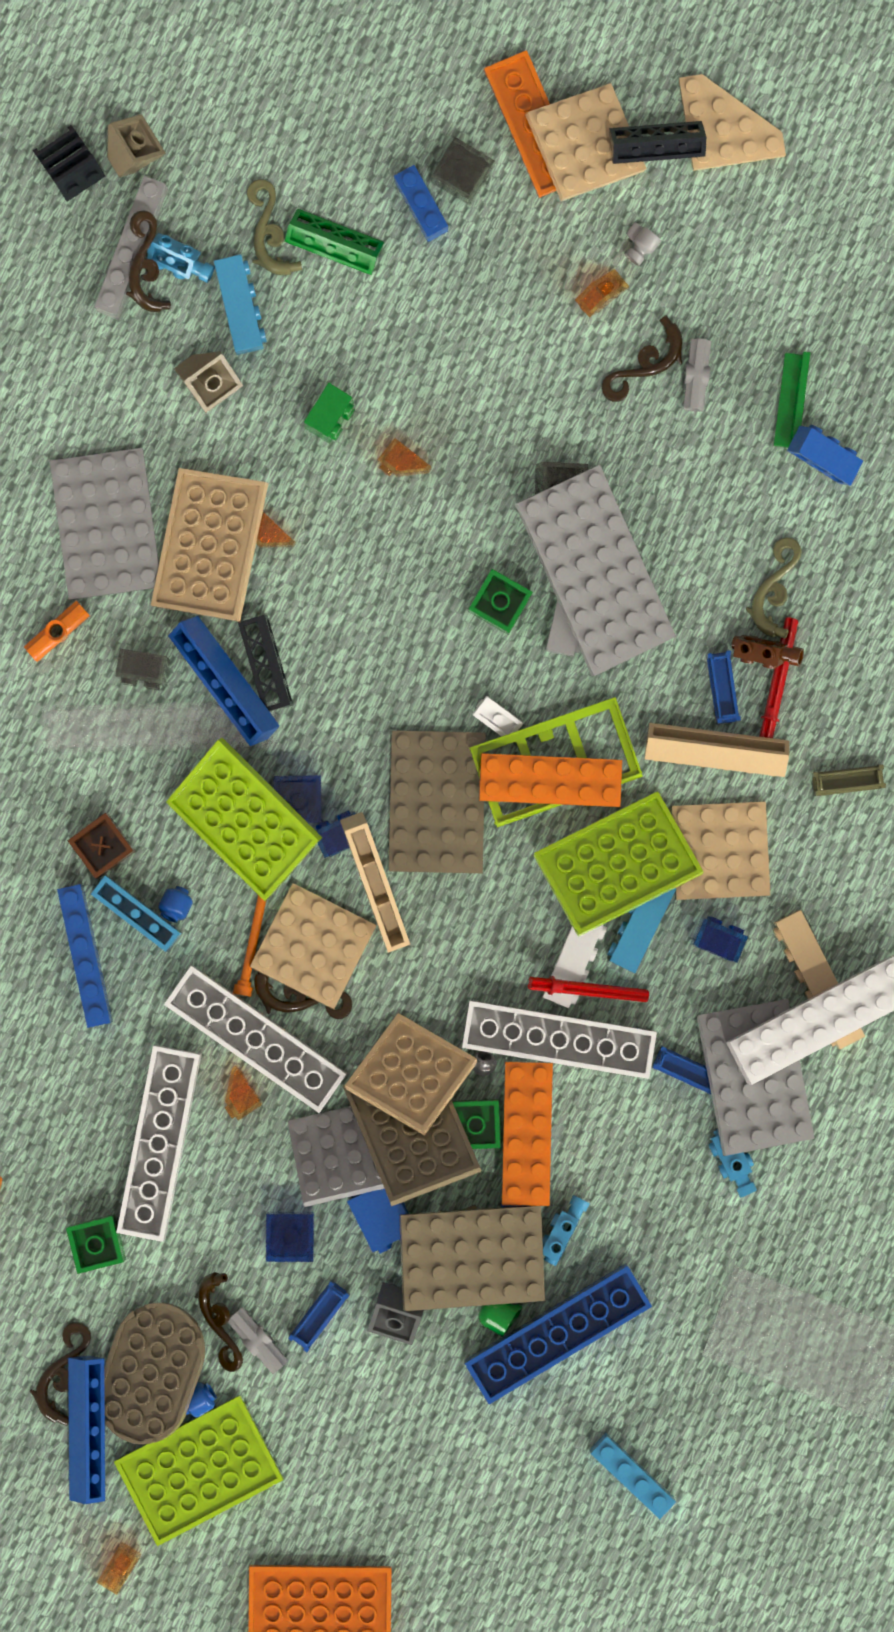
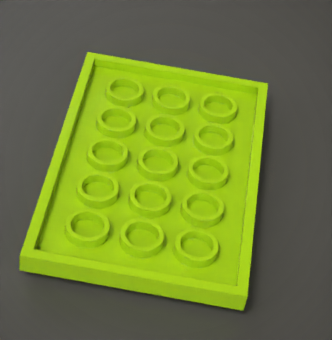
(243, 819)
(618, 863)
(199, 1470)

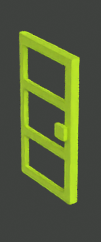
(545, 733)

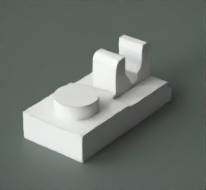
(496, 717)

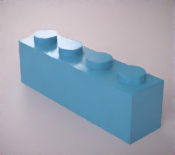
(238, 304)
(136, 913)
(638, 932)
(632, 1476)

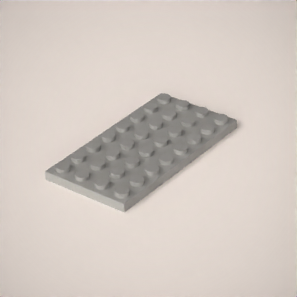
(595, 570)

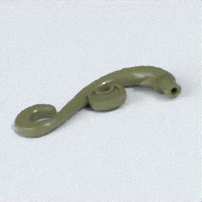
(262, 229)
(770, 584)

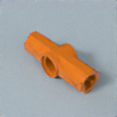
(45, 642)

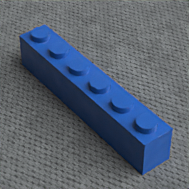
(223, 680)
(85, 955)
(86, 1429)

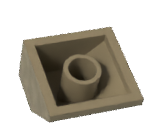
(132, 145)
(208, 378)

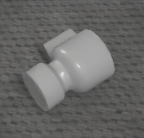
(644, 241)

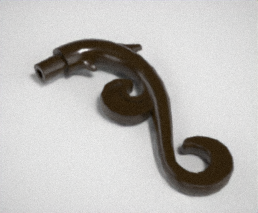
(151, 268)
(674, 354)
(301, 1003)
(217, 1321)
(49, 1409)

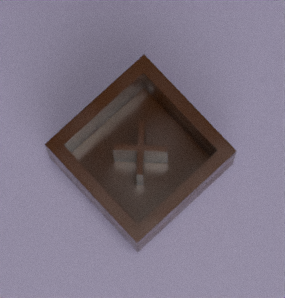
(101, 845)

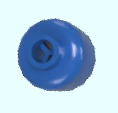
(175, 904)
(202, 1400)

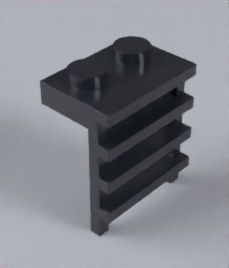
(74, 172)

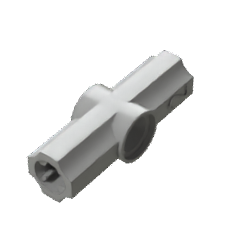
(697, 375)
(257, 1341)

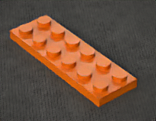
(518, 92)
(550, 780)
(527, 1133)

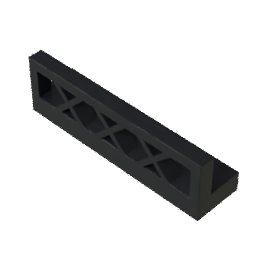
(658, 145)
(274, 660)

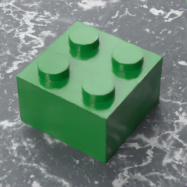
(329, 413)
(500, 601)
(480, 1122)
(95, 1244)

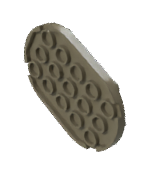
(152, 1372)

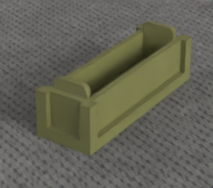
(848, 780)

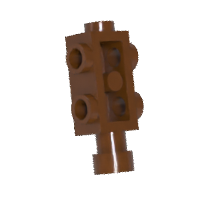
(764, 652)

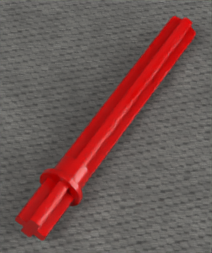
(777, 684)
(560, 986)

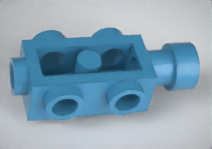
(179, 258)
(726, 1169)
(559, 1234)

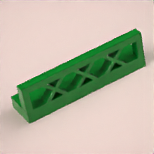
(332, 244)
(791, 398)

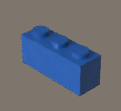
(421, 203)
(825, 454)

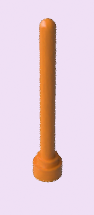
(243, 985)

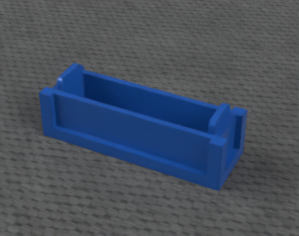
(723, 687)
(682, 1069)
(319, 1315)

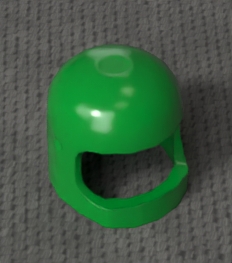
(499, 1317)

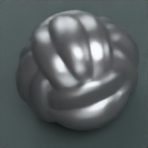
(485, 1063)

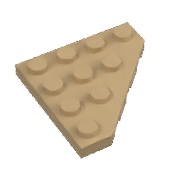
(731, 128)

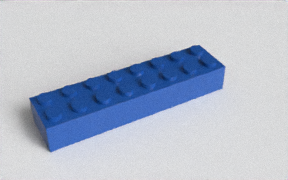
(557, 1333)

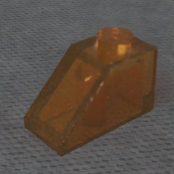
(601, 293)
(401, 461)
(271, 535)
(240, 1095)
(119, 1568)

